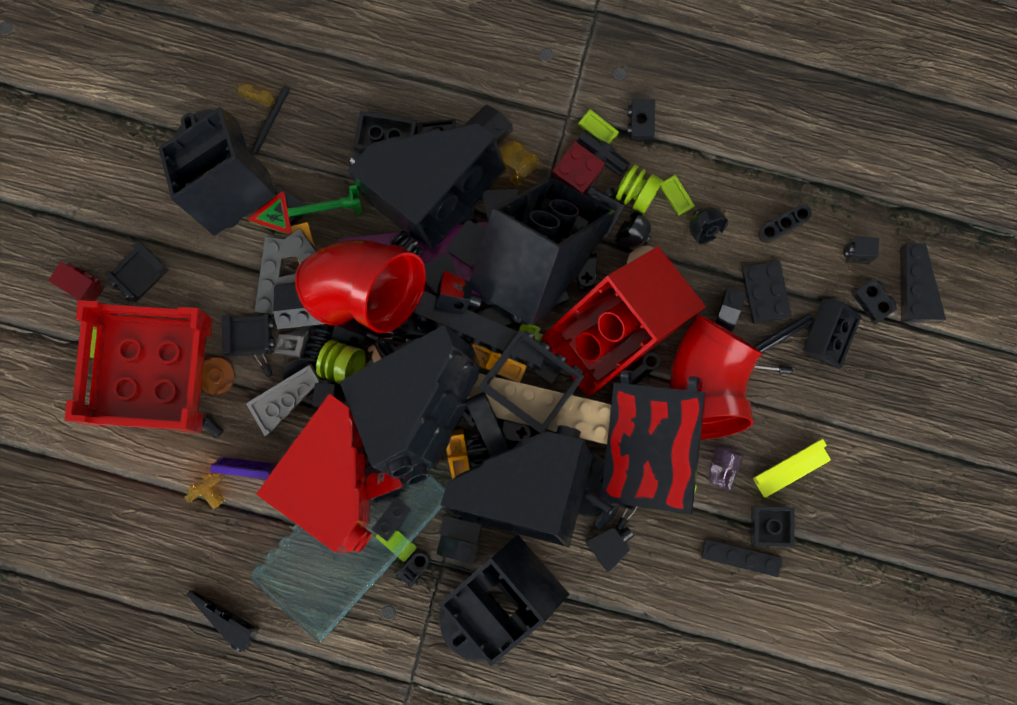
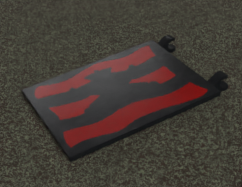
(653, 445)

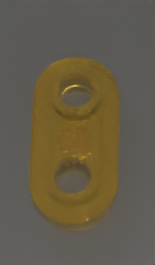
(249, 92)

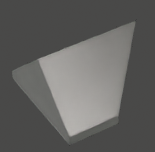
(294, 342)

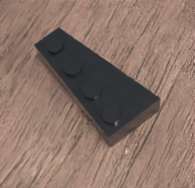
(918, 286)

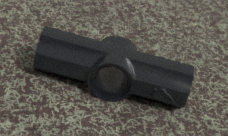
(604, 152)

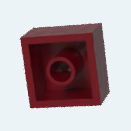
(578, 168)
(76, 282)

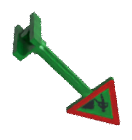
(276, 214)

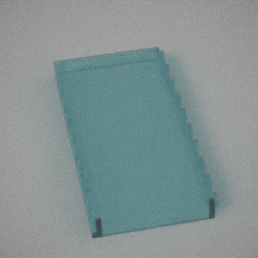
(323, 585)

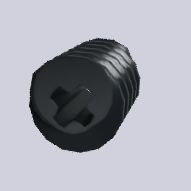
(321, 337)

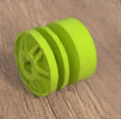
(639, 189)
(339, 361)

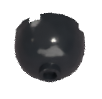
(707, 223)
(634, 232)

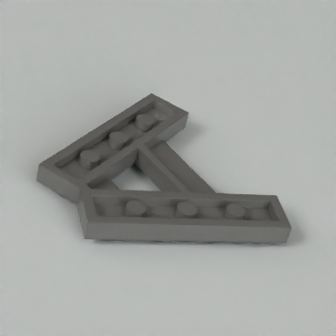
(273, 253)

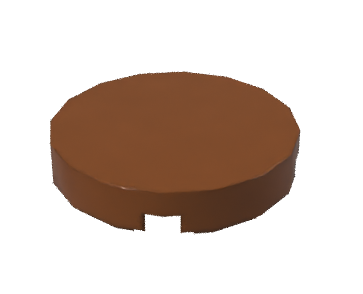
(217, 376)

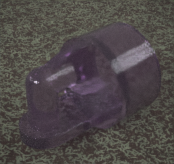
(726, 459)

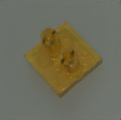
(519, 159)
(207, 490)

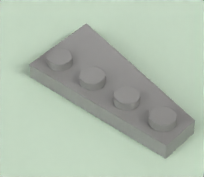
(277, 403)

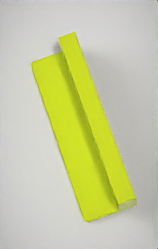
(792, 468)

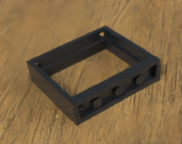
(545, 350)

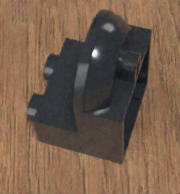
(228, 190)
(477, 624)

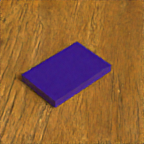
(242, 467)

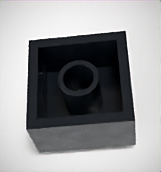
(772, 526)

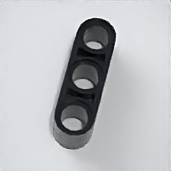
(792, 219)

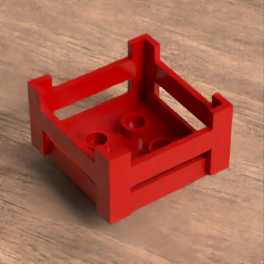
(142, 367)

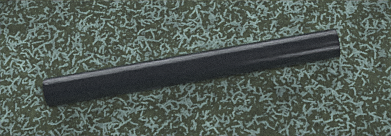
(270, 120)

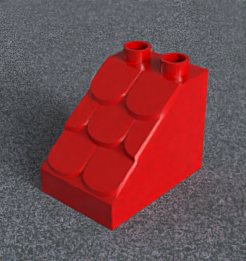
(646, 305)
(324, 480)

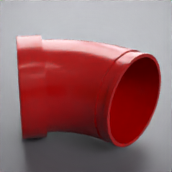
(362, 282)
(724, 370)

